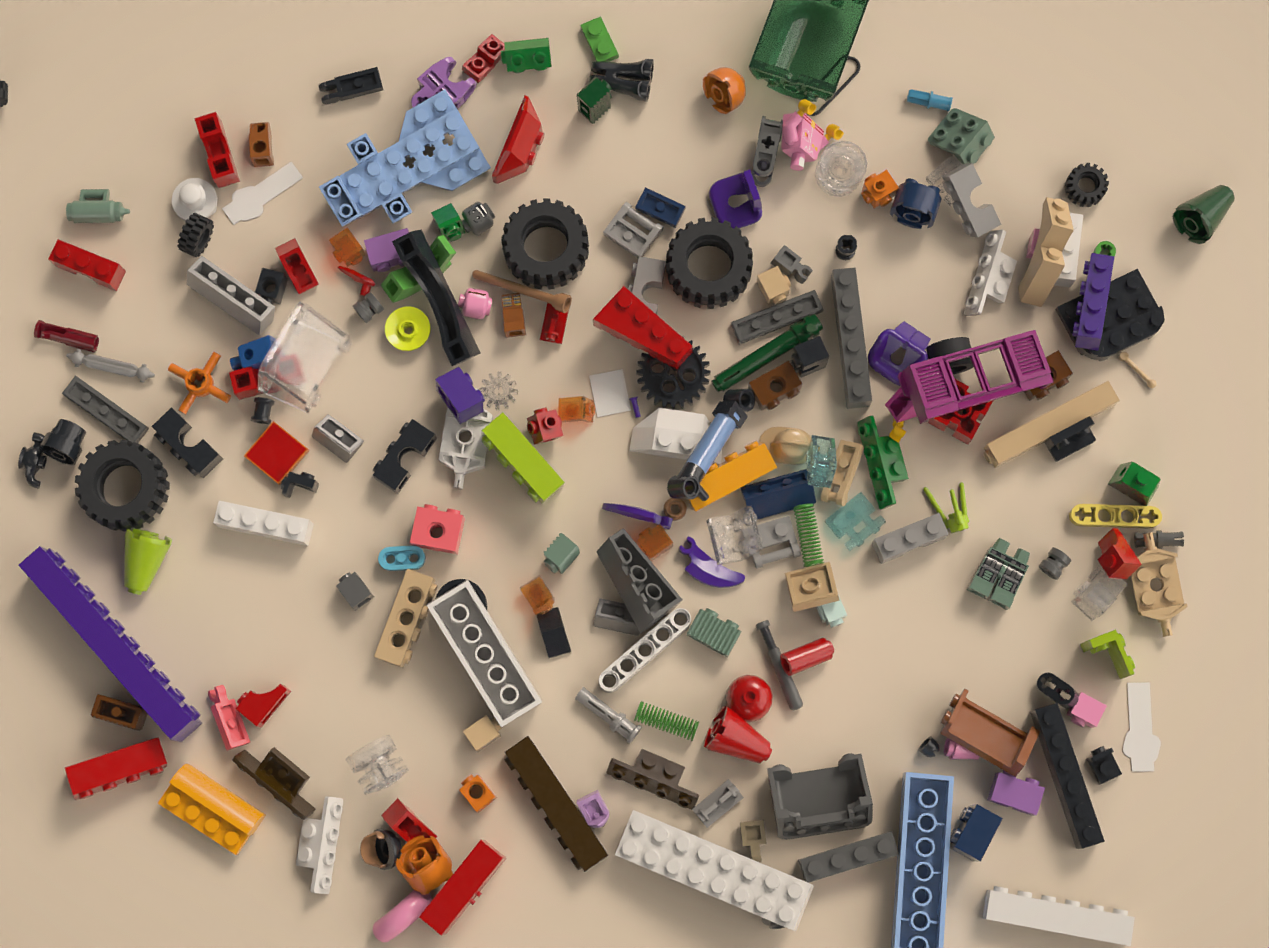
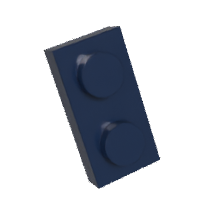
(660, 207)

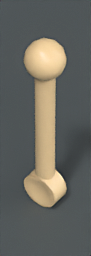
(1124, 356)

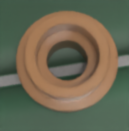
(675, 502)

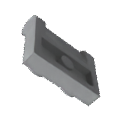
(628, 235)
(774, 533)

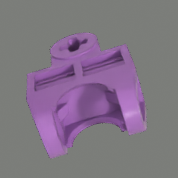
(438, 81)

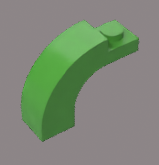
(402, 284)

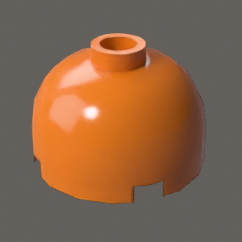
(725, 88)

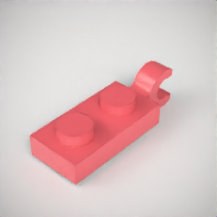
(228, 719)

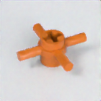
(207, 386)

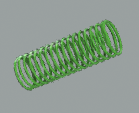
(804, 506)
(659, 721)

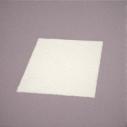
(610, 393)

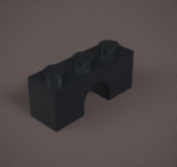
(172, 429)
(412, 438)

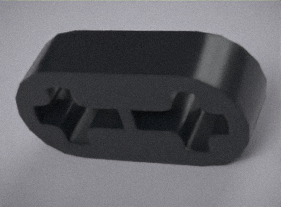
(1055, 694)

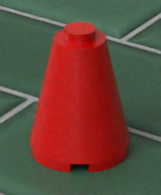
(736, 738)

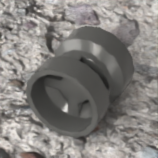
(364, 310)
(1055, 563)

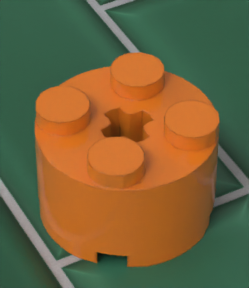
(424, 864)

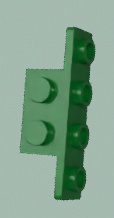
(883, 460)

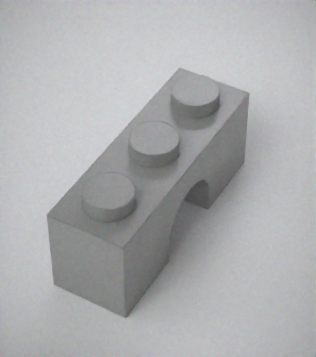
(960, 184)
(647, 274)
(910, 537)

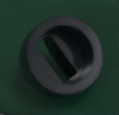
(929, 746)

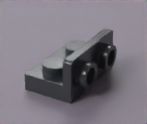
(1071, 439)

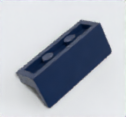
(778, 494)

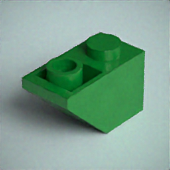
(448, 222)

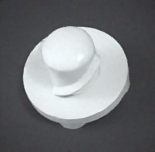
(194, 197)

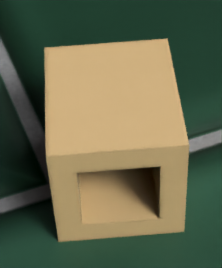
(483, 732)

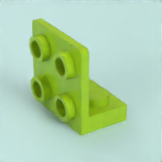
(1115, 645)

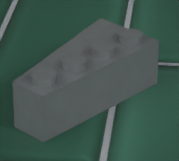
(637, 580)

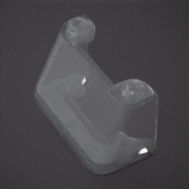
(302, 358)

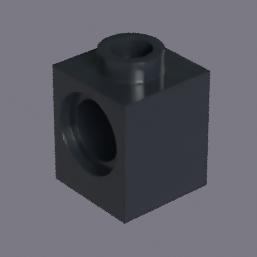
(270, 277)

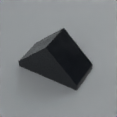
(553, 633)

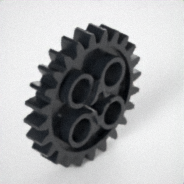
(654, 382)

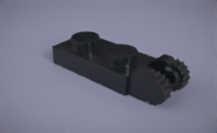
(352, 85)

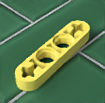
(1115, 516)

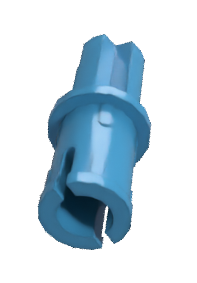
(929, 99)

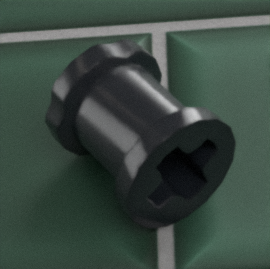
(846, 254)
(262, 410)

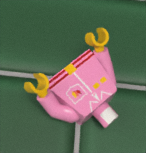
(803, 137)

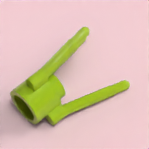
(959, 519)

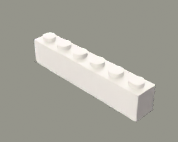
(1058, 917)

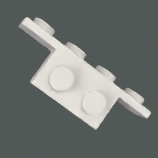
(992, 275)
(319, 844)

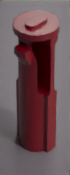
(67, 336)

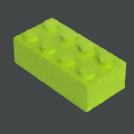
(522, 458)

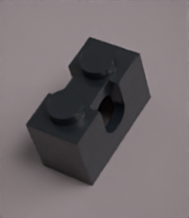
(809, 357)

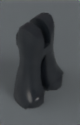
(638, 71)

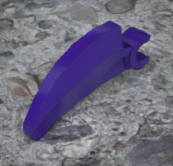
(638, 513)
(706, 570)

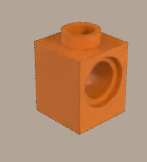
(486, 798)

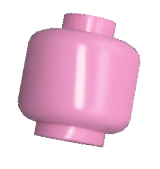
(475, 303)

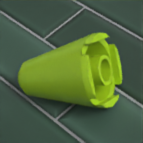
(143, 558)

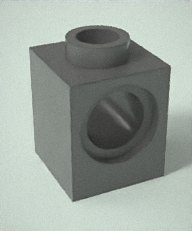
(354, 590)

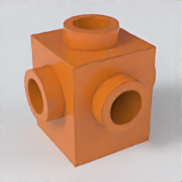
(879, 189)

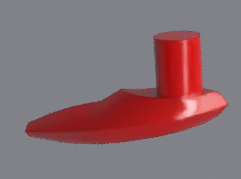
(358, 277)

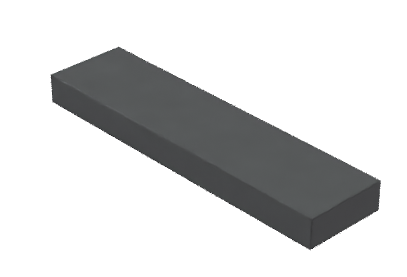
(776, 317)
(105, 410)

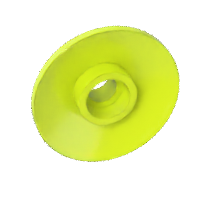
(402, 319)

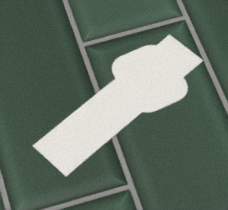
(249, 201)
(1139, 741)

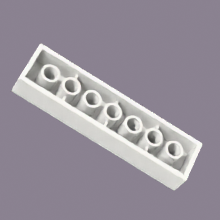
(714, 870)

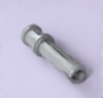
(617, 721)

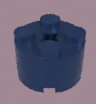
(916, 204)

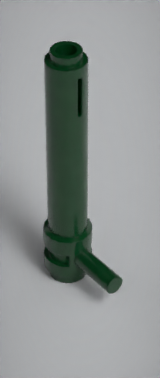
(797, 334)

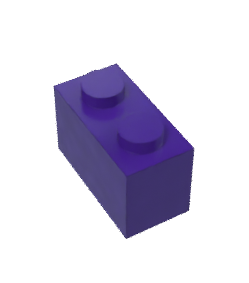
(460, 395)

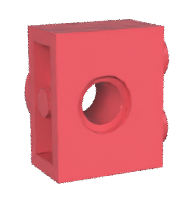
(430, 518)

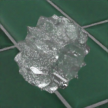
(507, 387)

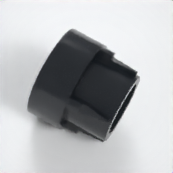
(64, 442)

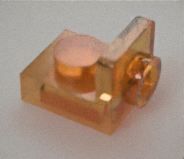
(576, 409)

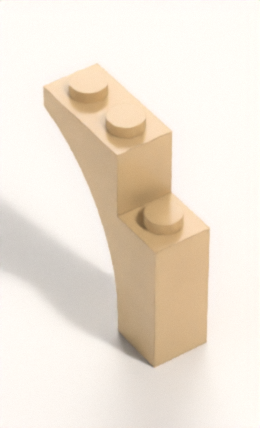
(1047, 257)

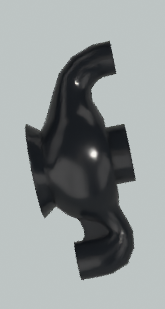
(32, 460)

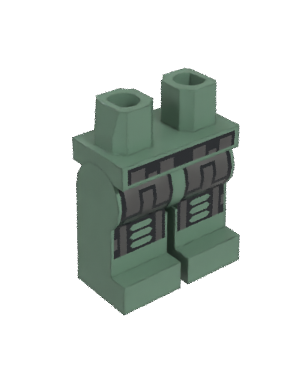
(1003, 567)

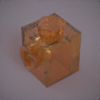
(347, 248)
(654, 542)

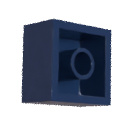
(974, 832)

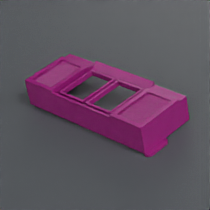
(934, 388)

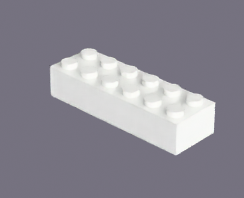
(484, 653)

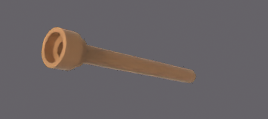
(560, 301)

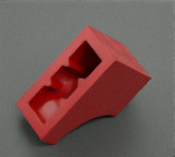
(296, 266)
(1117, 556)
(260, 707)
(405, 822)

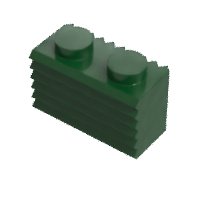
(594, 99)

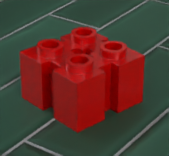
(964, 425)

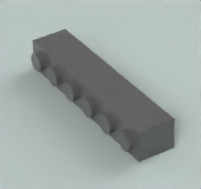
(851, 338)

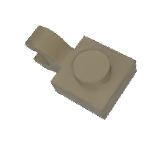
(753, 835)

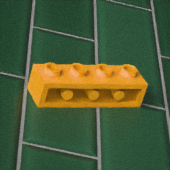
(734, 473)

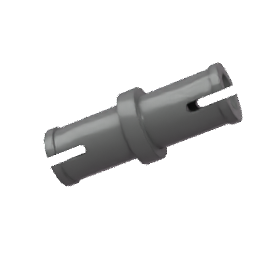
(1161, 539)

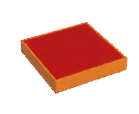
(276, 452)

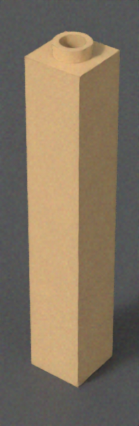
(1040, 429)

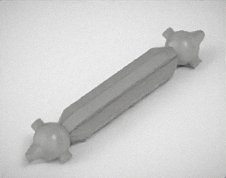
(110, 365)

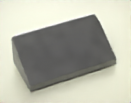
(337, 438)
(615, 617)

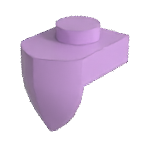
(594, 809)

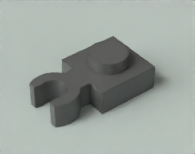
(789, 263)

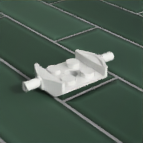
(461, 456)

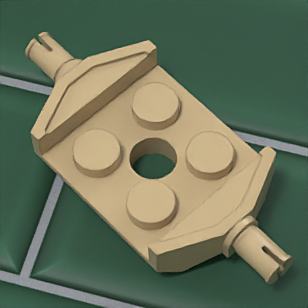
(1168, 600)

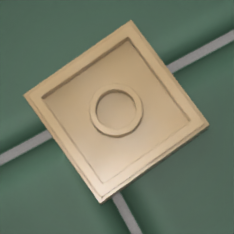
(811, 586)

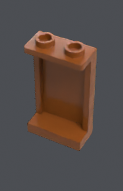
(988, 734)

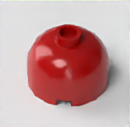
(749, 697)

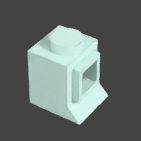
(832, 613)

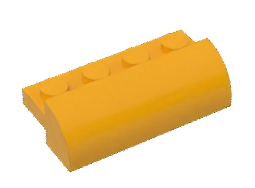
(211, 808)

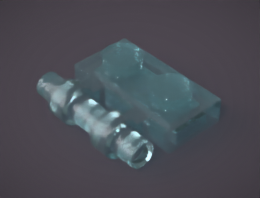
(850, 516)

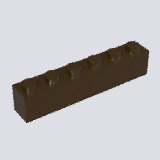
(556, 804)

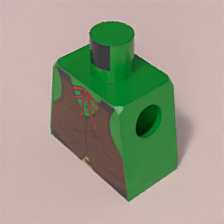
(1135, 482)

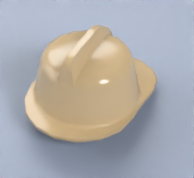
(786, 444)

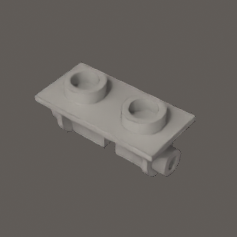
(718, 803)

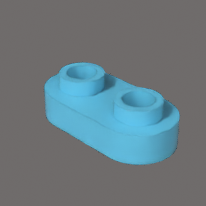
(402, 558)

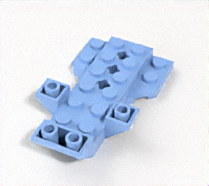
(382, 176)

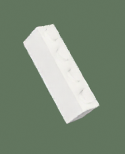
(263, 523)

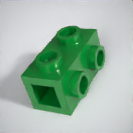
(527, 55)

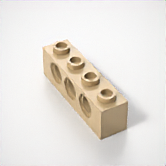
(412, 582)

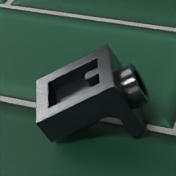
(1103, 764)

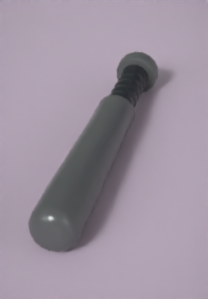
(787, 684)

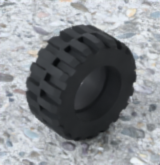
(539, 216)
(709, 234)
(99, 467)

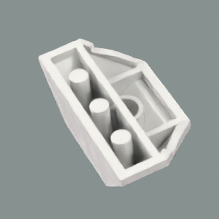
(670, 434)

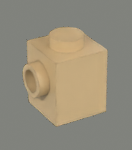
(774, 285)

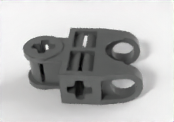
(766, 150)

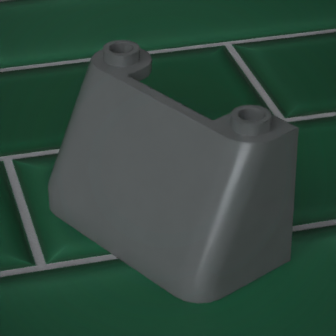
(821, 799)

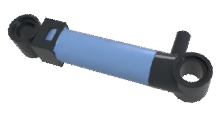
(728, 416)

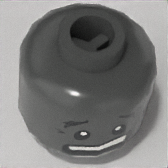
(477, 218)

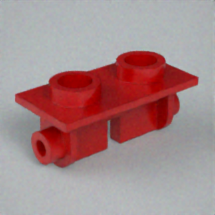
(553, 325)

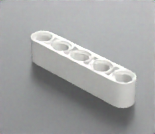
(649, 639)

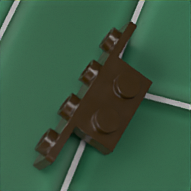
(655, 776)
(279, 777)

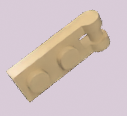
(847, 458)

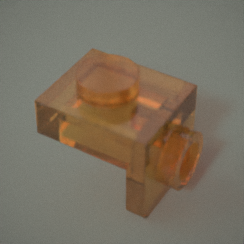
(538, 595)

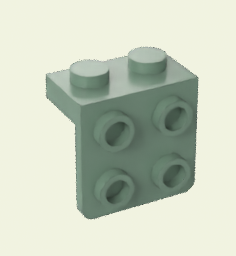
(962, 136)

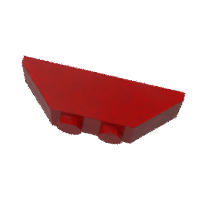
(520, 144)

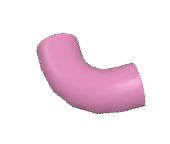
(401, 916)

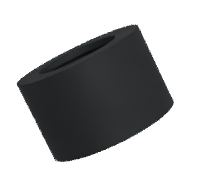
(951, 346)

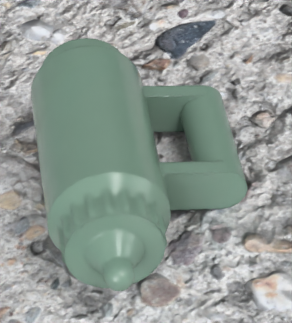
(95, 210)

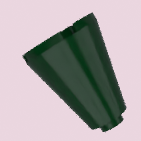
(1203, 213)

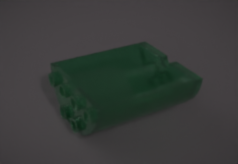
(807, 46)

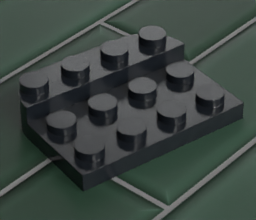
(1128, 320)

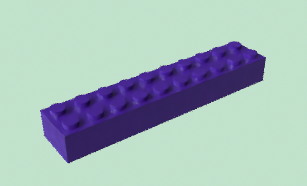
(110, 644)

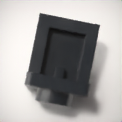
(304, 481)

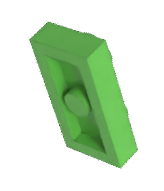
(599, 40)

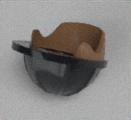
(381, 849)

